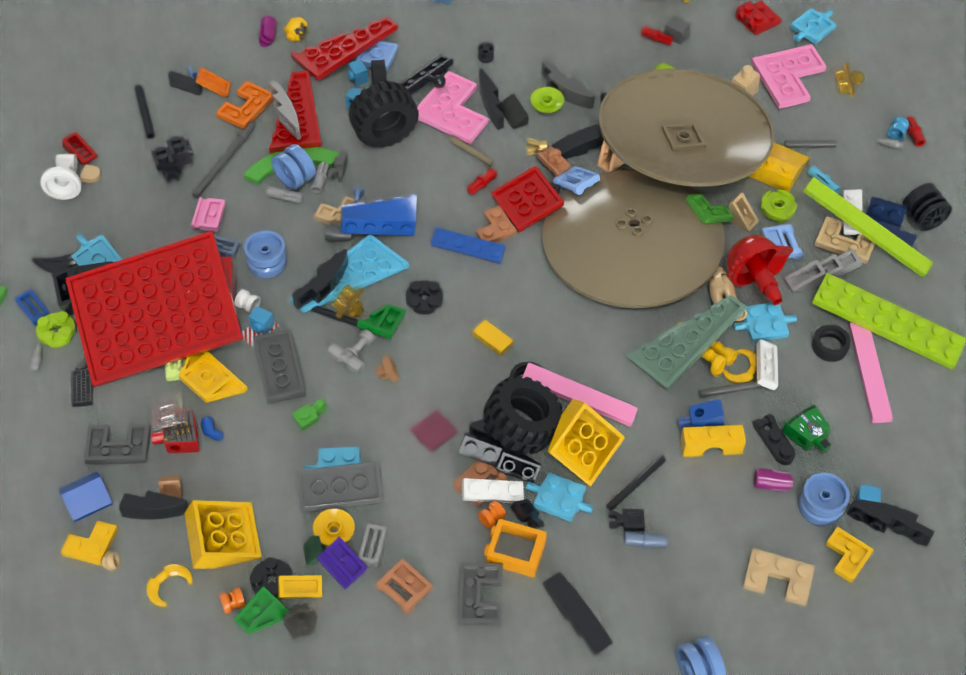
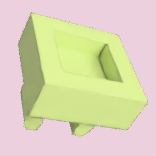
(173, 369)

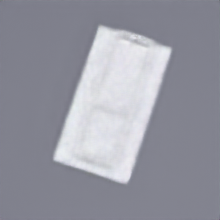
(167, 409)

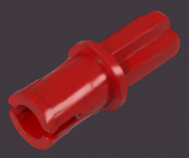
(656, 35)
(915, 132)
(481, 181)

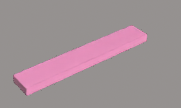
(870, 374)
(570, 389)

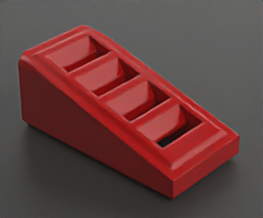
(76, 138)

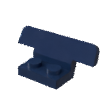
(890, 216)

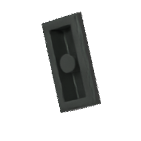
(514, 112)

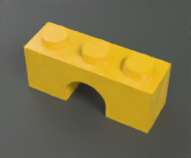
(699, 439)

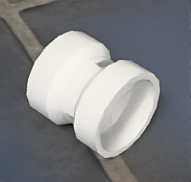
(247, 301)

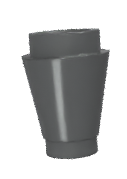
(333, 233)

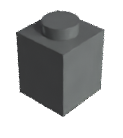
(678, 29)

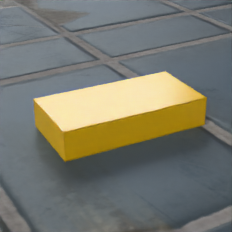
(492, 337)
(299, 587)

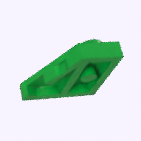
(383, 321)
(260, 612)

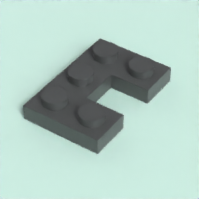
(101, 451)
(470, 608)

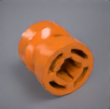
(492, 514)
(236, 597)

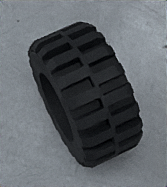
(376, 101)
(515, 430)

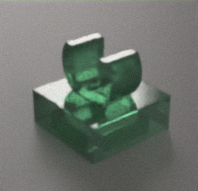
(312, 549)

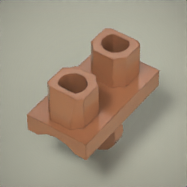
(554, 161)

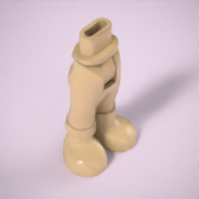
(722, 286)

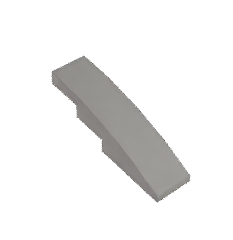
(285, 109)
(814, 273)

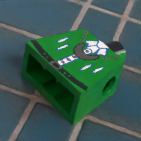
(808, 429)

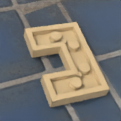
(831, 240)
(795, 572)

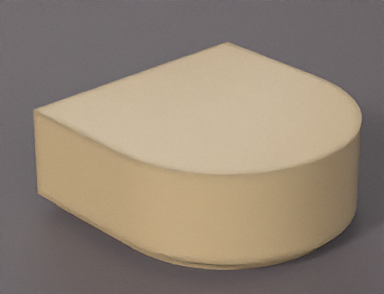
(90, 174)

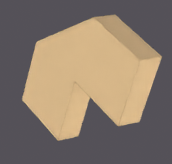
(329, 214)

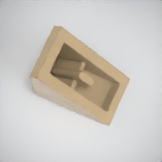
(743, 213)

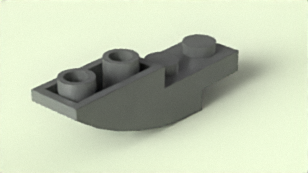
(571, 88)

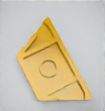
(210, 378)

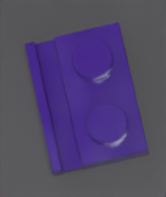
(341, 563)

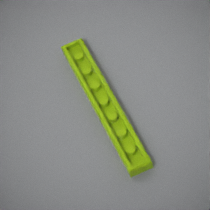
(868, 227)

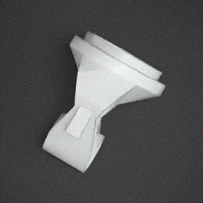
(62, 181)

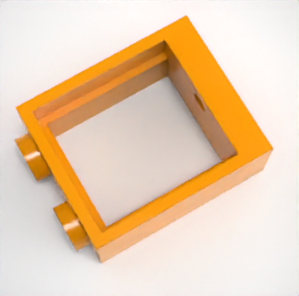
(514, 564)

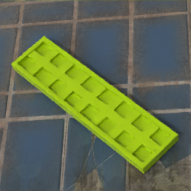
(889, 321)

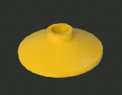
(331, 520)

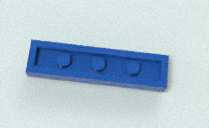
(468, 245)

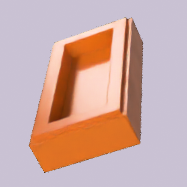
(213, 82)

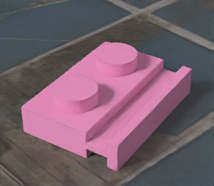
(208, 214)

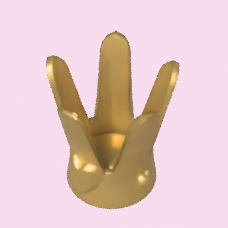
(538, 146)

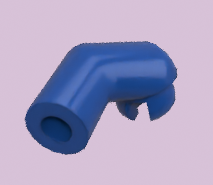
(208, 429)

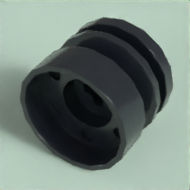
(927, 206)

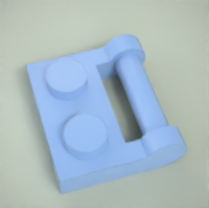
(581, 177)
(776, 233)

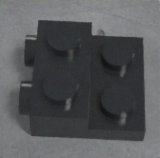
(176, 154)

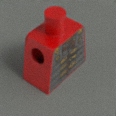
(179, 437)

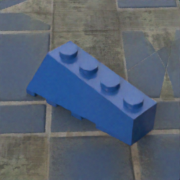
(380, 217)

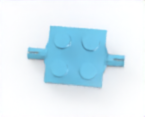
(813, 25)
(94, 251)
(765, 322)
(336, 457)
(559, 497)

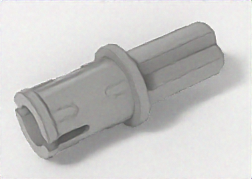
(320, 178)
(284, 194)

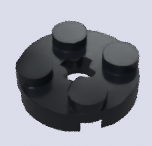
(428, 288)
(264, 570)

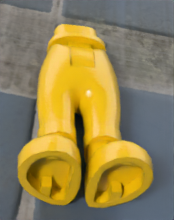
(719, 357)

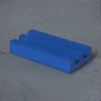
(24, 296)

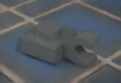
(340, 166)

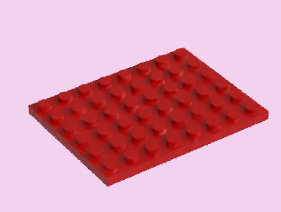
(153, 308)

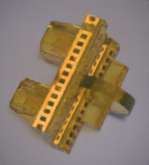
(845, 74)
(350, 304)

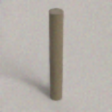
(471, 150)

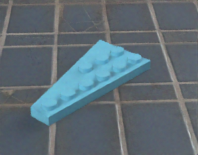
(367, 264)

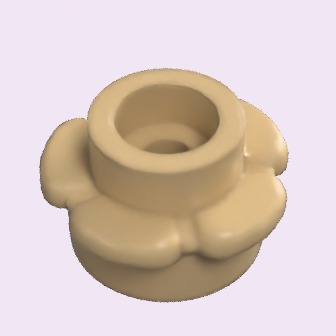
(111, 561)

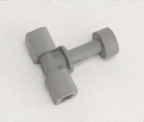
(350, 355)

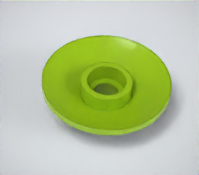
(547, 99)

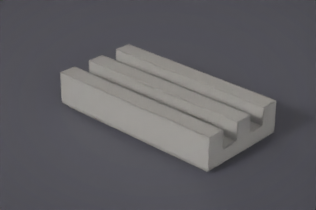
(368, 560)

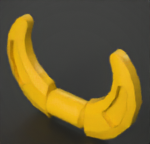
(744, 377)
(169, 570)

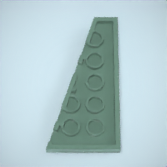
(681, 346)

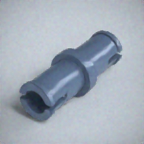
(645, 539)

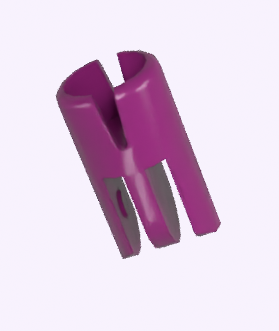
(267, 31)
(772, 480)

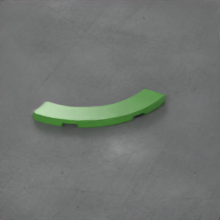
(263, 167)

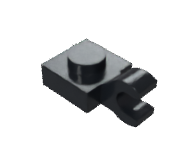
(527, 513)

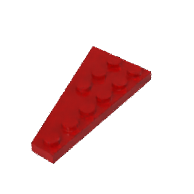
(342, 48)
(302, 98)

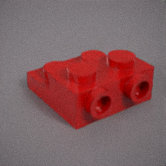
(757, 17)

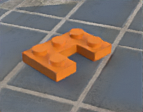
(257, 101)

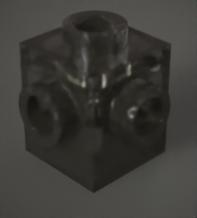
(300, 620)

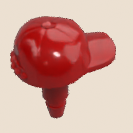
(757, 261)

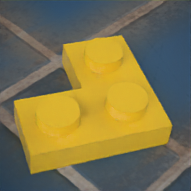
(91, 549)
(854, 554)

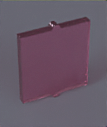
(434, 431)

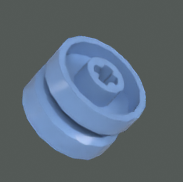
(293, 166)
(265, 254)
(823, 499)
(700, 658)

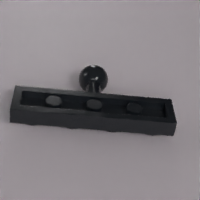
(429, 72)

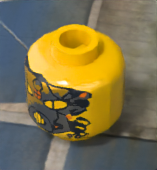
(296, 29)

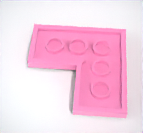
(782, 71)
(445, 109)

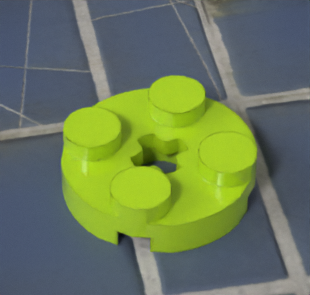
(775, 213)
(55, 320)

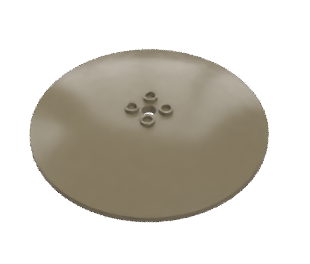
(721, 126)
(625, 265)

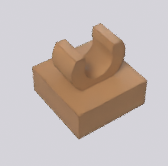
(388, 369)
(171, 486)

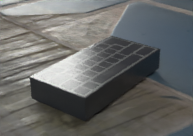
(184, 83)
(81, 388)

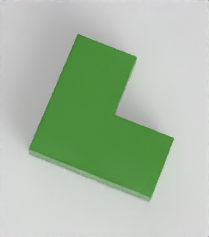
(708, 213)

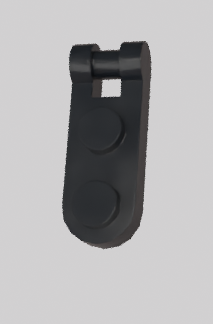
(775, 439)

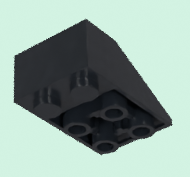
(61, 286)

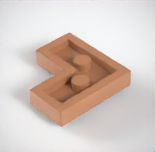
(498, 228)

